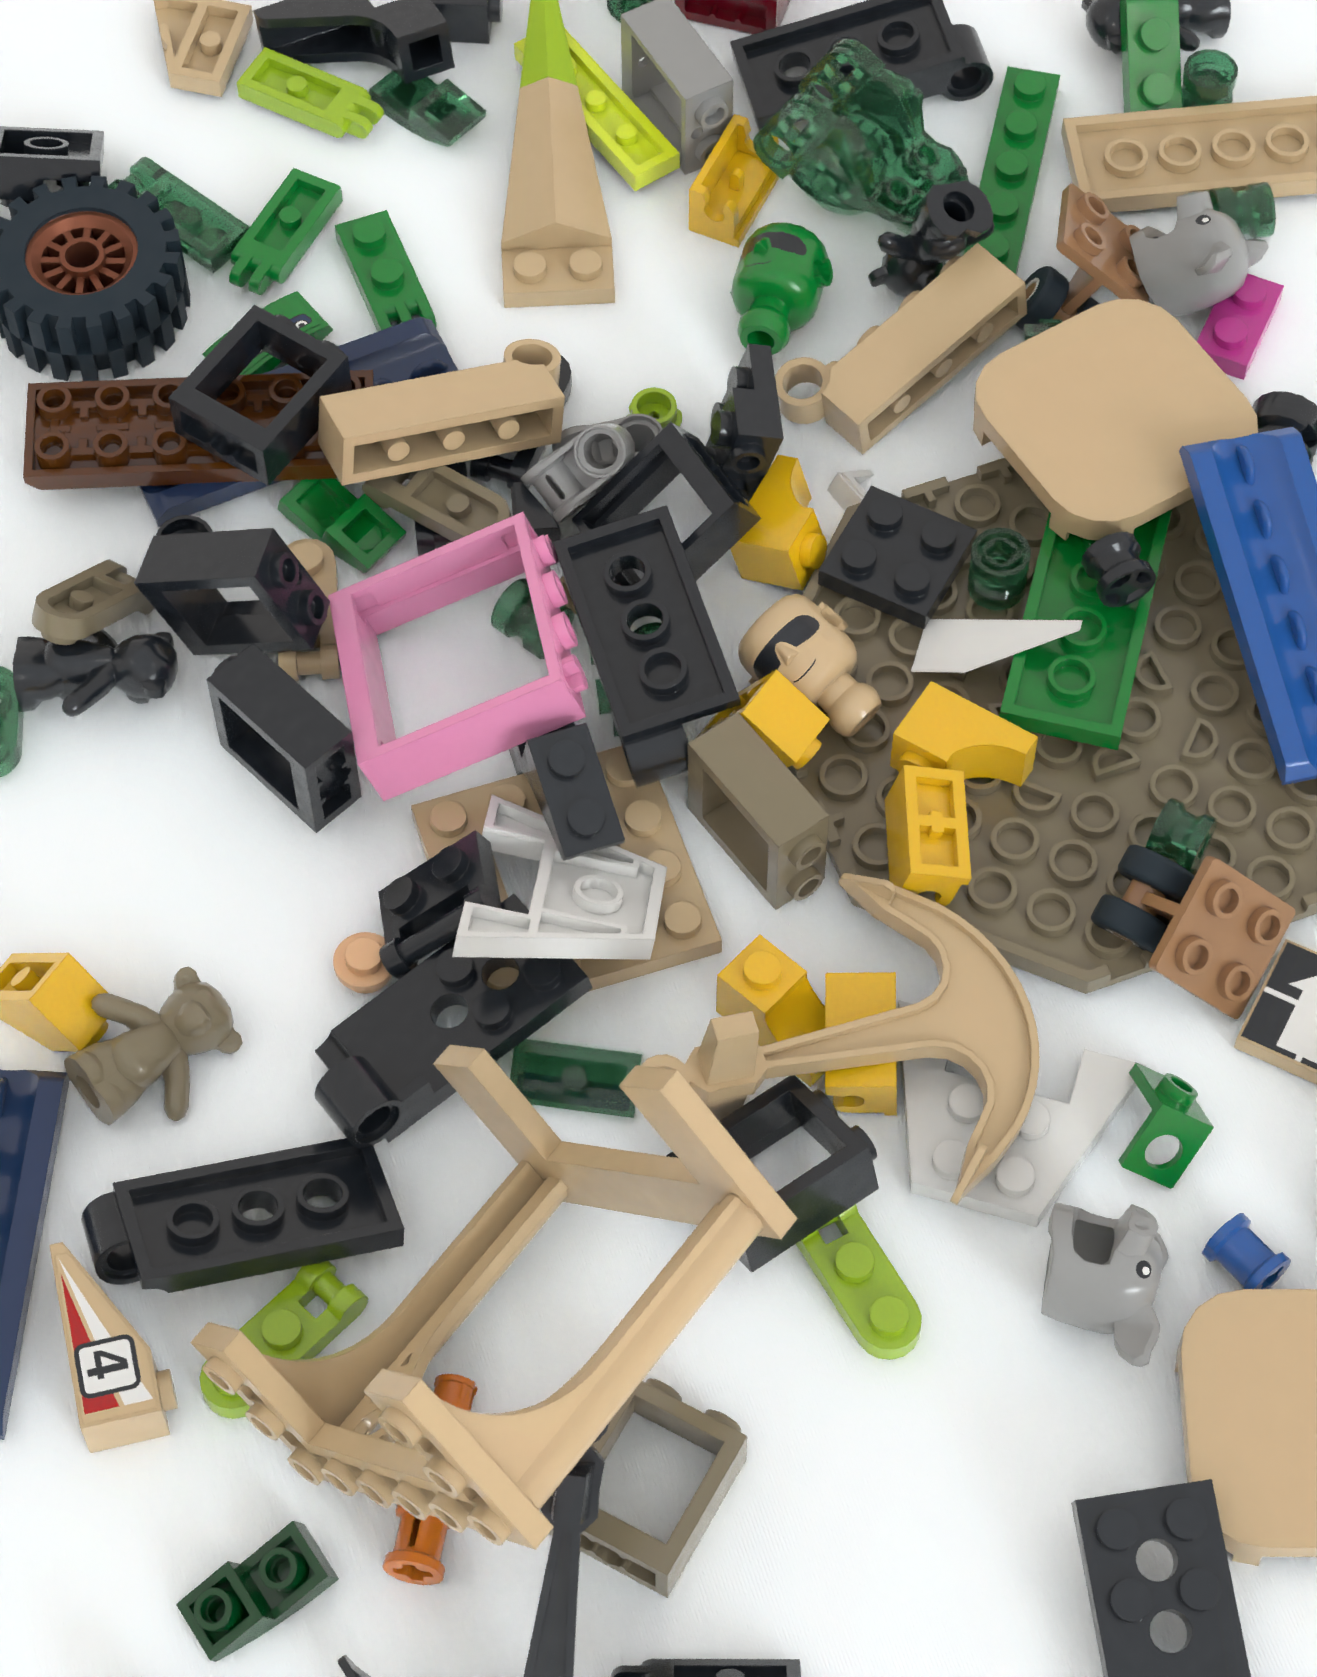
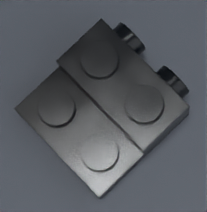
(44, 154)
(747, 421)

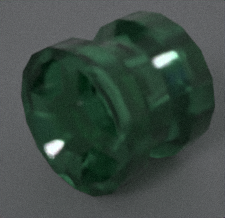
(1182, 835)

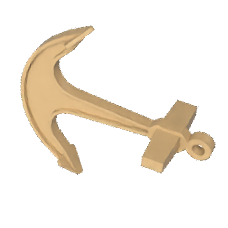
(971, 1019)

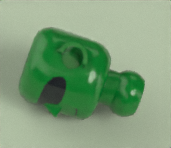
(779, 283)

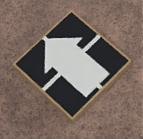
(1284, 1015)

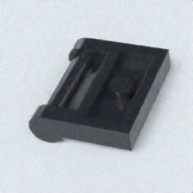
(427, 903)

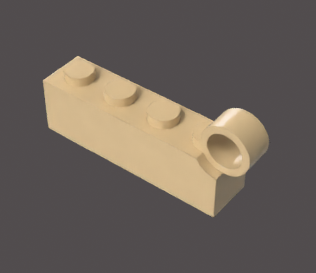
(909, 353)
(445, 416)

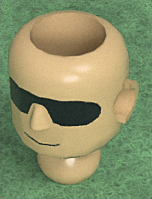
(814, 655)

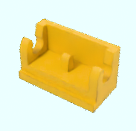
(730, 186)
(928, 832)
(848, 999)

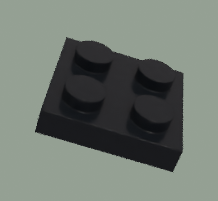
(897, 557)

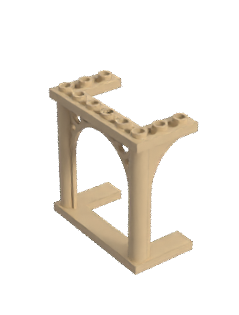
(504, 1466)

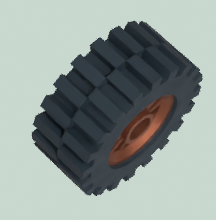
(90, 278)

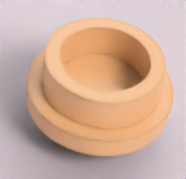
(359, 963)

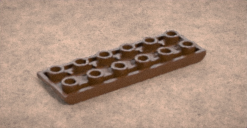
(127, 436)

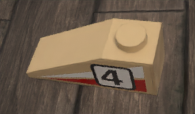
(111, 1366)

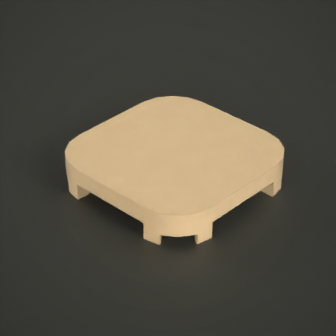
(1101, 415)
(1253, 1417)

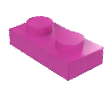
(1239, 325)

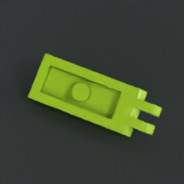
(309, 95)

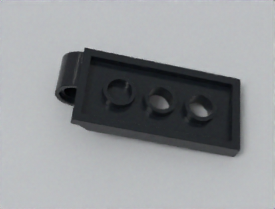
(904, 34)
(655, 677)
(386, 1050)
(190, 1228)
(1196, 1591)

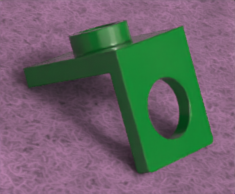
(1173, 1114)

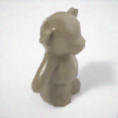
(120, 1069)

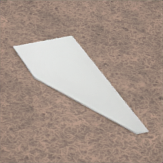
(972, 643)

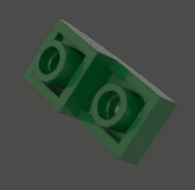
(259, 1593)

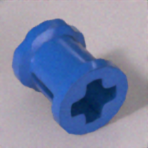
(1245, 1254)

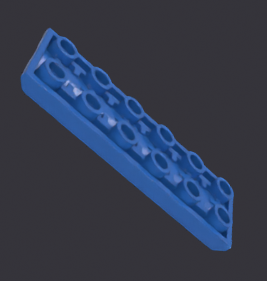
(1262, 535)

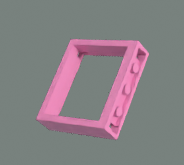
(423, 587)

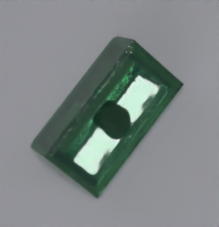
(574, 1075)

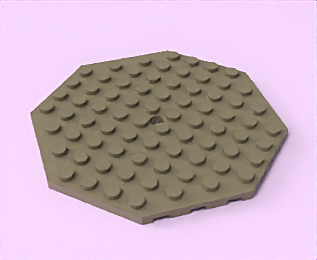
(1058, 839)

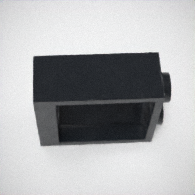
(237, 439)
(654, 468)
(183, 579)
(284, 737)
(824, 1189)

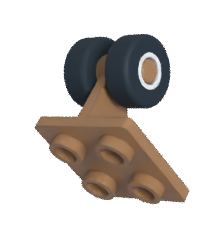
(1101, 251)
(1218, 927)

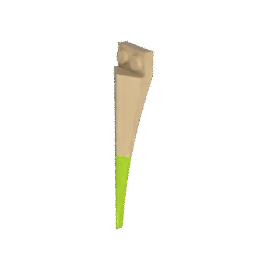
(555, 214)

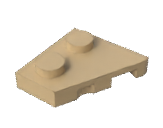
(202, 41)

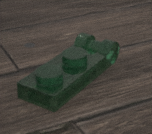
(204, 227)

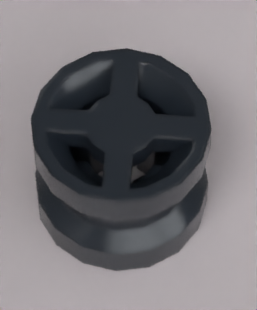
(1118, 569)

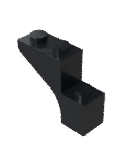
(400, 35)
(570, 790)

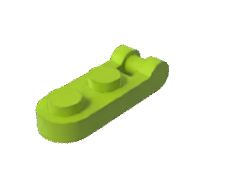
(864, 1287)
(291, 1332)

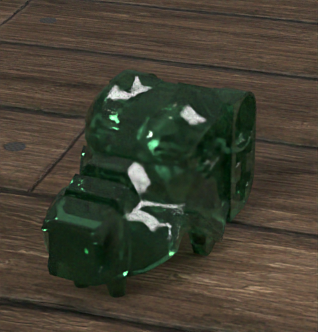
(863, 145)

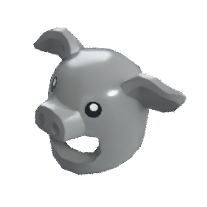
(1196, 261)
(1106, 1276)

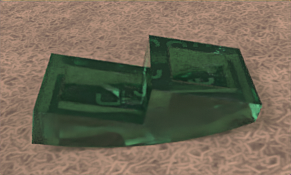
(427, 109)

